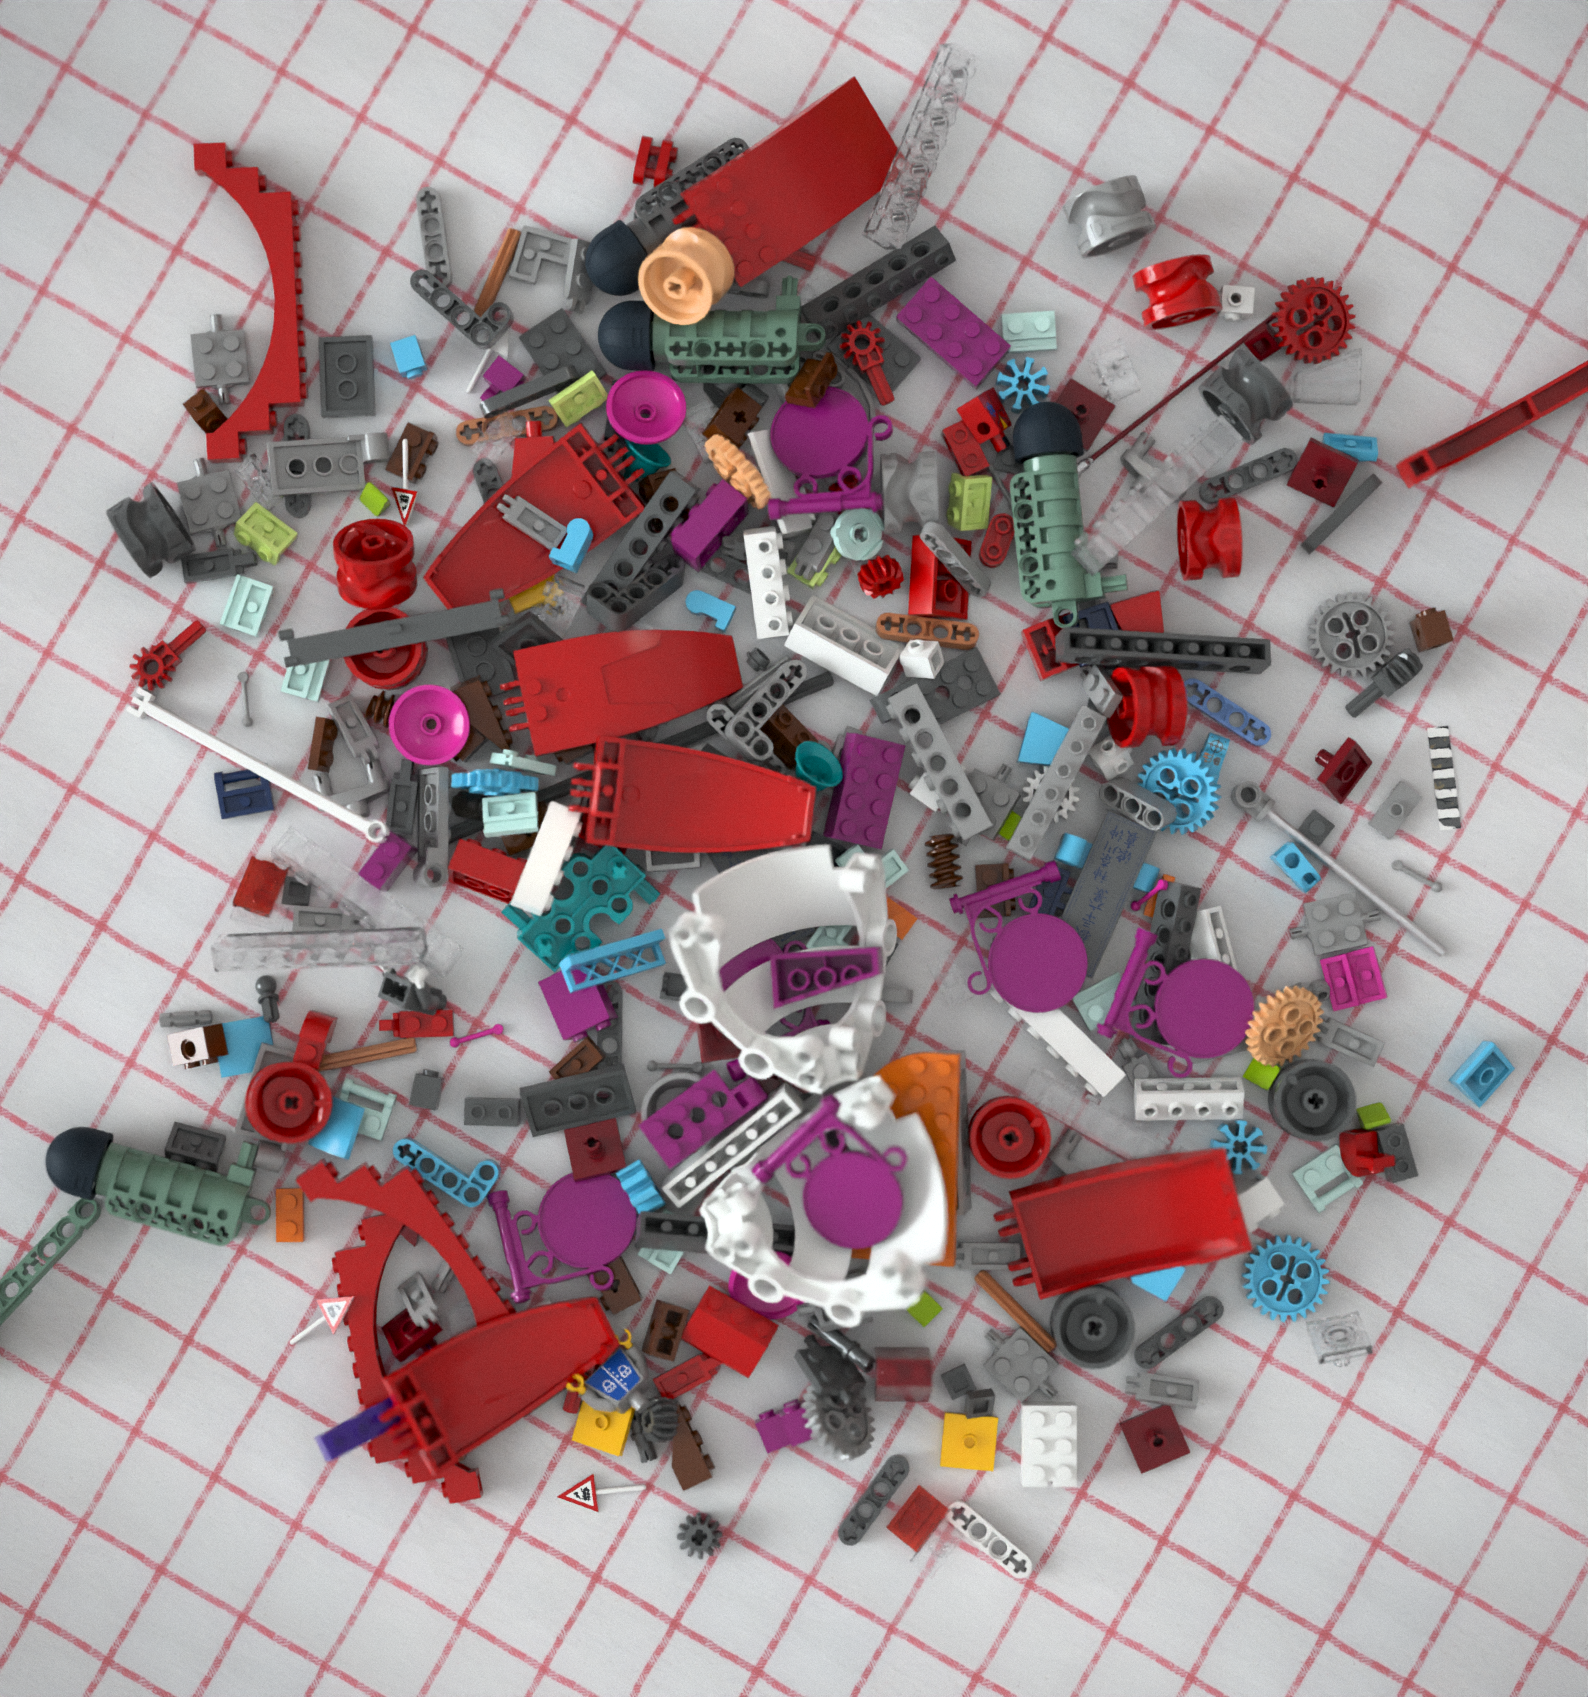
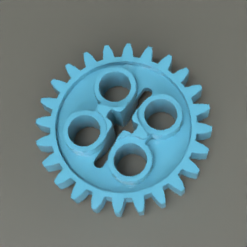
(1185, 769)
(494, 782)
(1309, 1285)

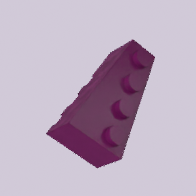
(815, 972)

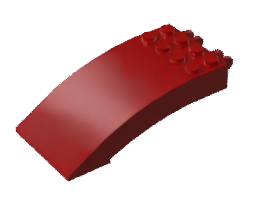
(794, 181)
(1126, 1220)

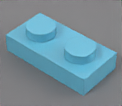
(1359, 447)

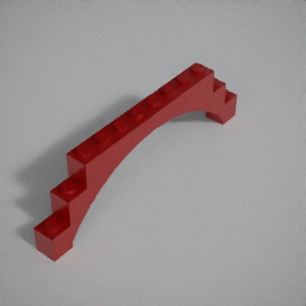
(281, 375)
(1494, 428)
(409, 1202)
(360, 1276)

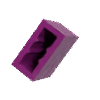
(388, 861)
(577, 1011)

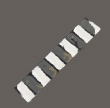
(1444, 778)

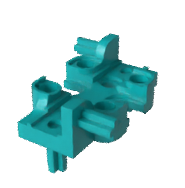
(607, 864)

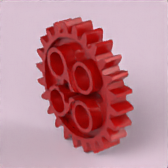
(1302, 301)

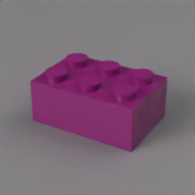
(708, 524)

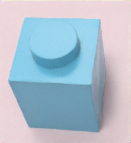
(409, 357)

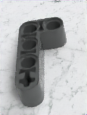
(457, 306)
(626, 607)

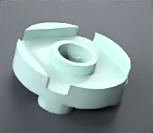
(844, 532)

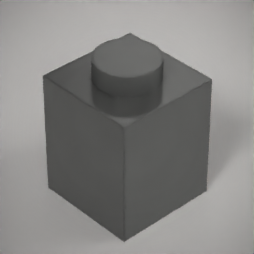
(427, 1090)

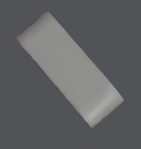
(1149, 803)

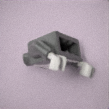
(411, 991)

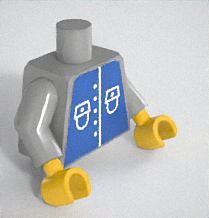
(617, 1382)

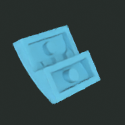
(243, 1045)
(340, 1130)

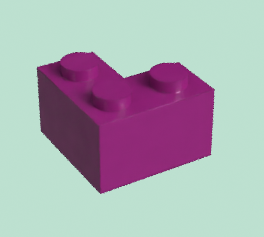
(783, 1426)

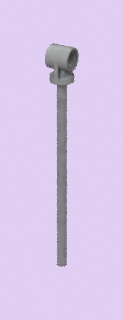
(1261, 807)

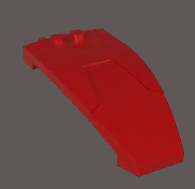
(565, 483)
(618, 684)
(689, 800)
(493, 1377)

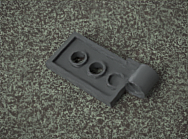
(959, 700)

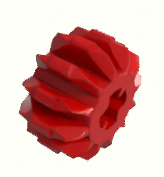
(880, 576)

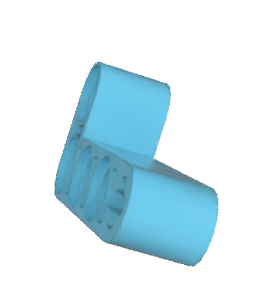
(1074, 851)
(442, 1167)

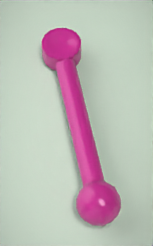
(1161, 885)
(497, 1029)

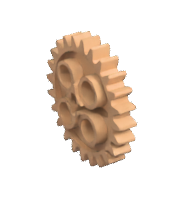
(737, 471)
(1284, 1026)

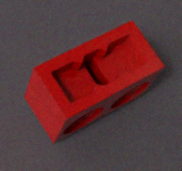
(965, 449)

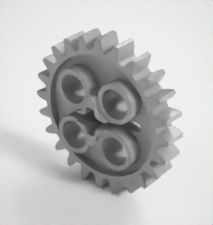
(1374, 628)
(837, 1427)

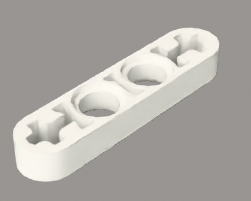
(986, 1541)

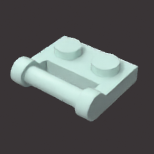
(373, 1121)
(1321, 1171)

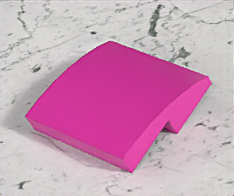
(1353, 978)

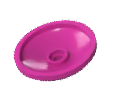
(646, 394)
(410, 729)
(740, 1292)

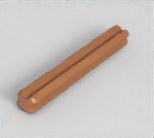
(498, 271)
(368, 1054)
(1015, 1310)

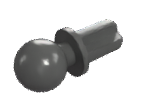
(266, 987)

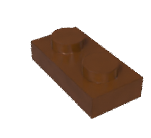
(322, 744)
(579, 1060)

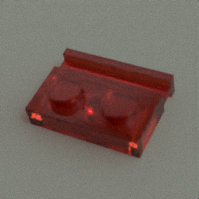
(260, 887)
(918, 1518)

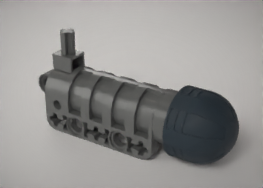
(621, 249)

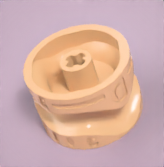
(686, 276)

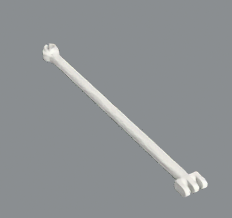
(149, 708)

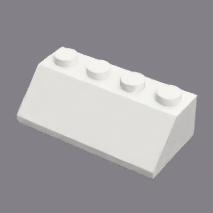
(779, 483)
(843, 645)

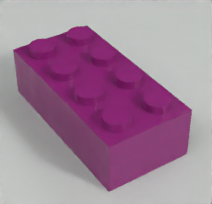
(953, 333)
(866, 793)

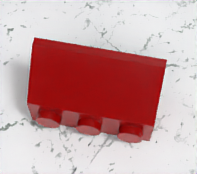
(932, 587)
(485, 870)
(729, 1331)

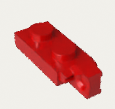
(416, 1024)
(686, 1376)

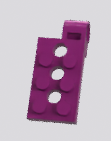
(739, 1102)

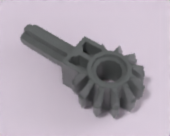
(1387, 680)

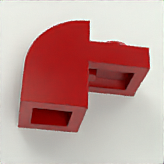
(314, 1036)
(1361, 1152)

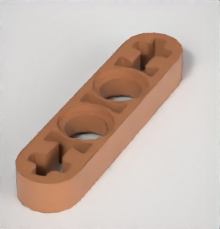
(537, 411)
(927, 626)

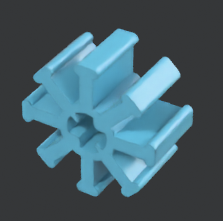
(1013, 381)
(1239, 1136)
(640, 1187)

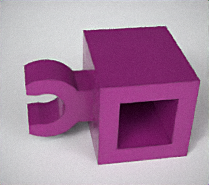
(501, 377)

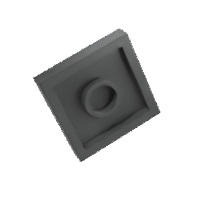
(523, 634)

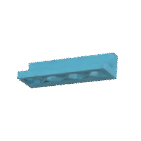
(610, 951)

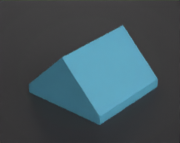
(1482, 1073)
(1159, 1282)

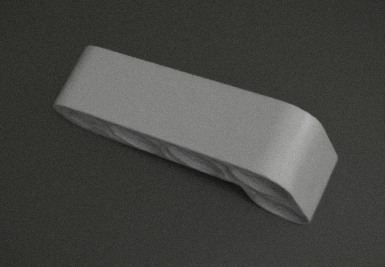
(769, 706)

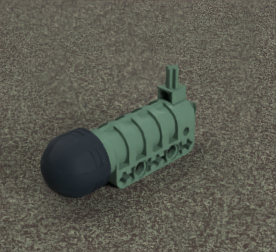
(638, 339)
(1047, 445)
(90, 1163)

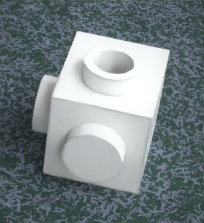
(1236, 302)
(922, 659)
(1110, 758)

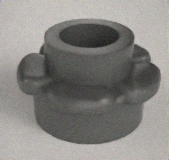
(757, 660)

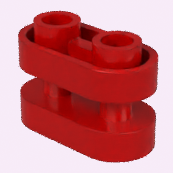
(666, 155)
(997, 540)

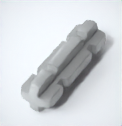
(185, 1018)
(445, 1274)

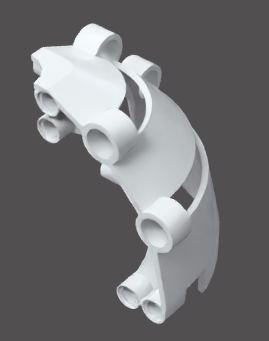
(765, 900)
(743, 1228)

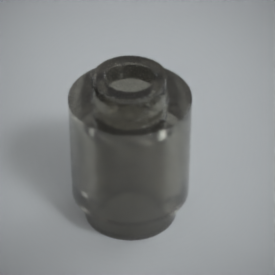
(468, 805)

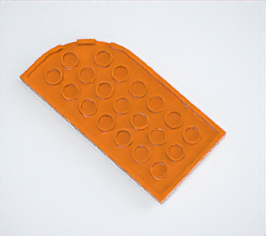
(931, 1088)

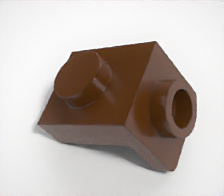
(205, 411)

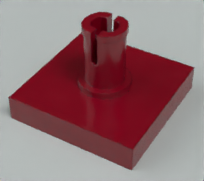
(1088, 408)
(1322, 472)
(1342, 769)
(715, 1044)
(595, 1149)
(407, 1338)
(1154, 1438)

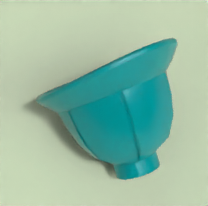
(647, 457)
(817, 766)

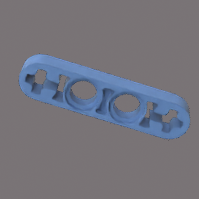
(1226, 710)

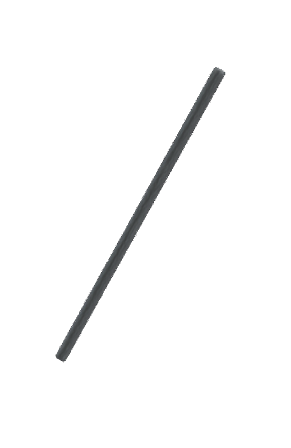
(680, 739)

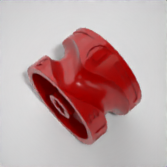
(1178, 292)
(1209, 538)
(375, 563)
(391, 667)
(1151, 705)
(292, 1123)
(1029, 1141)

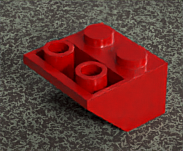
(1042, 650)

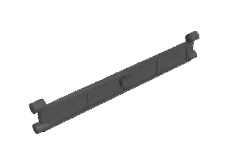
(395, 632)

